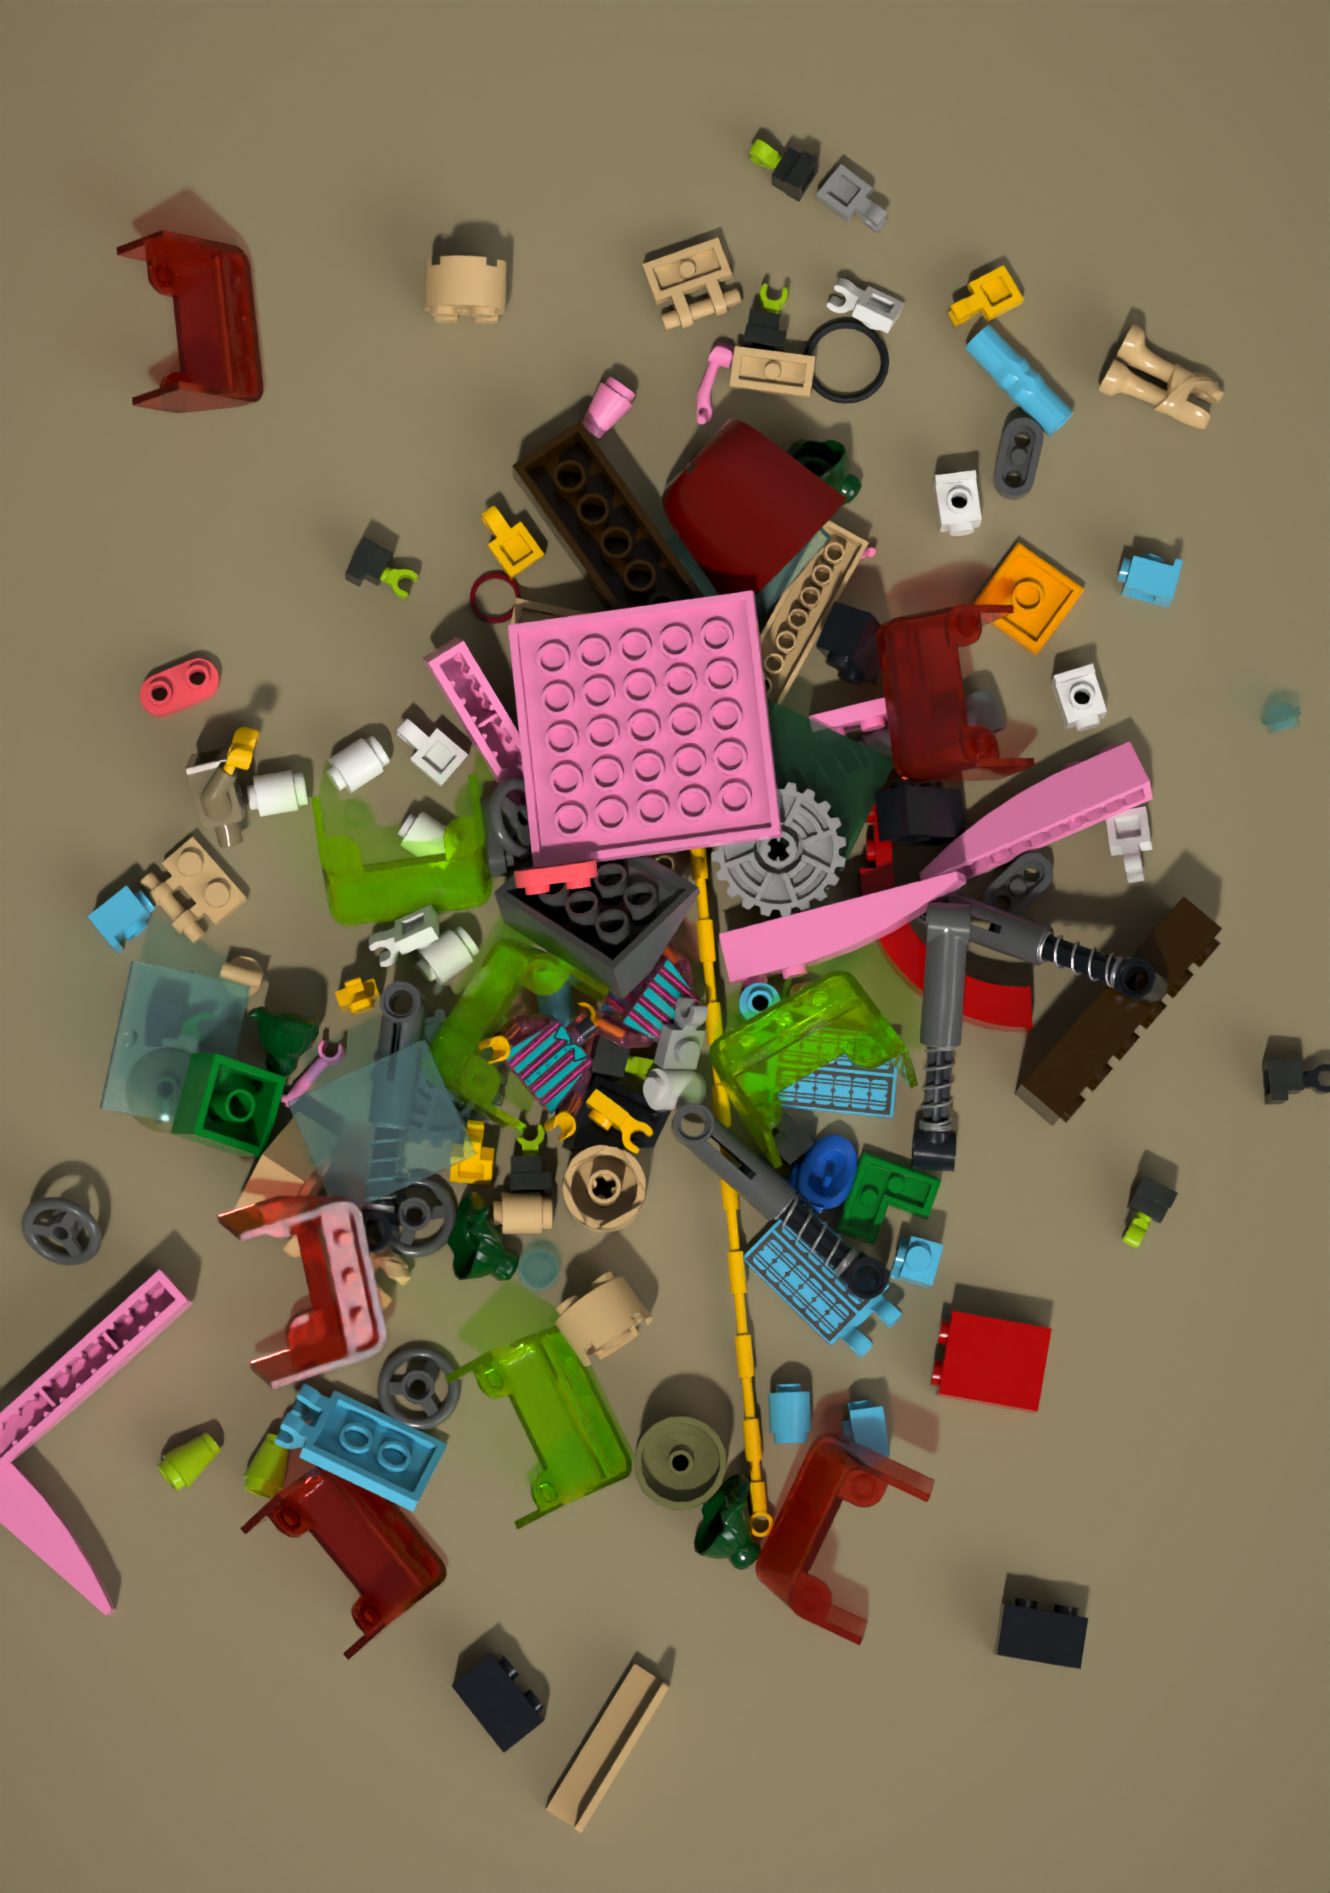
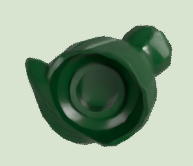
(828, 462)
(284, 1037)
(479, 1244)
(728, 1525)

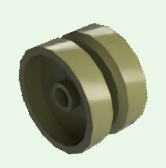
(705, 1463)

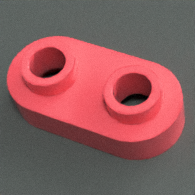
(180, 690)
(537, 879)

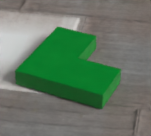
(881, 1185)

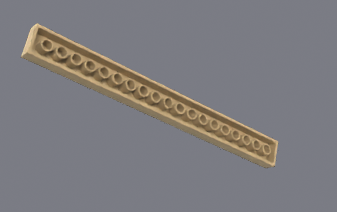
(795, 628)

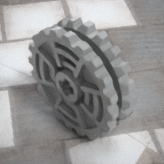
(800, 876)

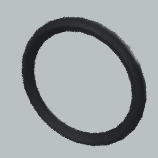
(846, 399)

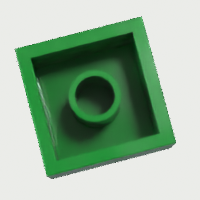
(228, 1105)

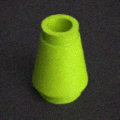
(188, 1461)
(267, 1470)

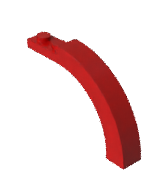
(984, 1003)

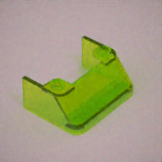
(396, 888)
(481, 1010)
(797, 1039)
(560, 1416)

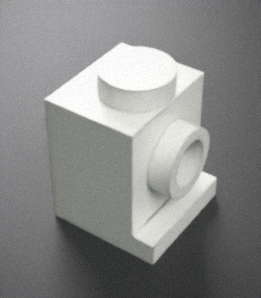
(956, 485)
(1074, 714)

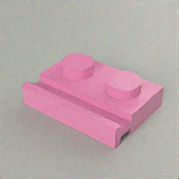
(862, 716)

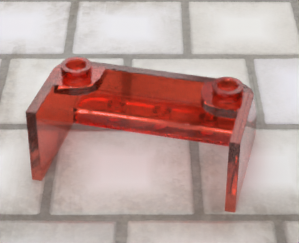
(212, 322)
(928, 698)
(340, 1279)
(830, 1473)
(367, 1542)

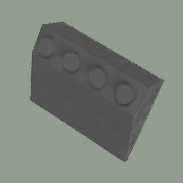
(604, 929)

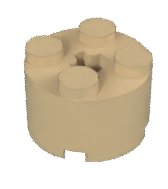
(465, 288)
(581, 1182)
(602, 1318)

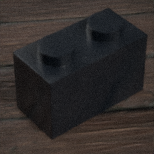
(851, 644)
(919, 813)
(1041, 1634)
(499, 1702)

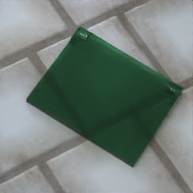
(830, 766)

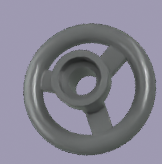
(510, 820)
(446, 1211)
(64, 1228)
(434, 1360)

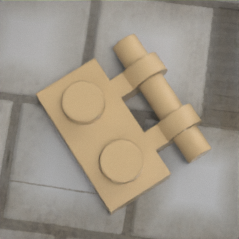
(686, 273)
(202, 881)

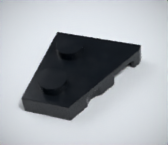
(591, 1134)

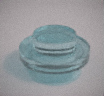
(1281, 717)
(538, 1270)

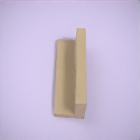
(607, 1748)

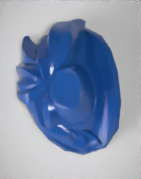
(825, 1173)

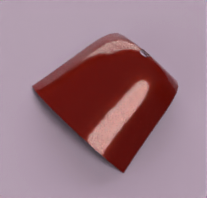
(746, 508)

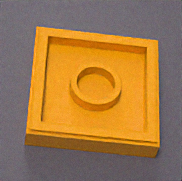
(1038, 596)

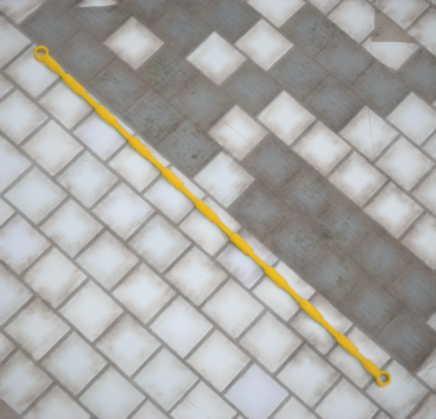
(730, 1204)

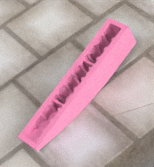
(478, 711)
(1048, 812)
(827, 932)
(90, 1364)
(42, 1529)

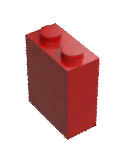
(991, 1361)

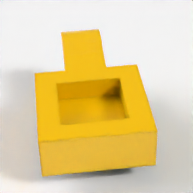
(990, 294)
(513, 546)
(358, 996)
(608, 1114)
(478, 1168)

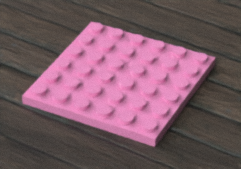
(644, 730)

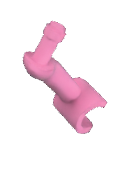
(721, 356)
(314, 1071)

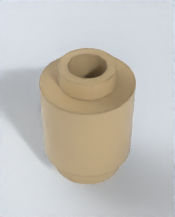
(522, 1212)

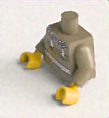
(218, 787)

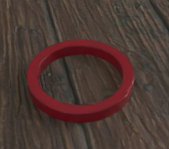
(478, 583)

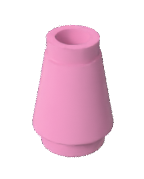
(607, 407)

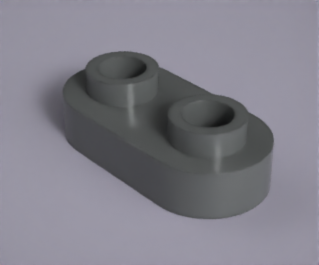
(1018, 460)
(498, 857)
(1016, 888)

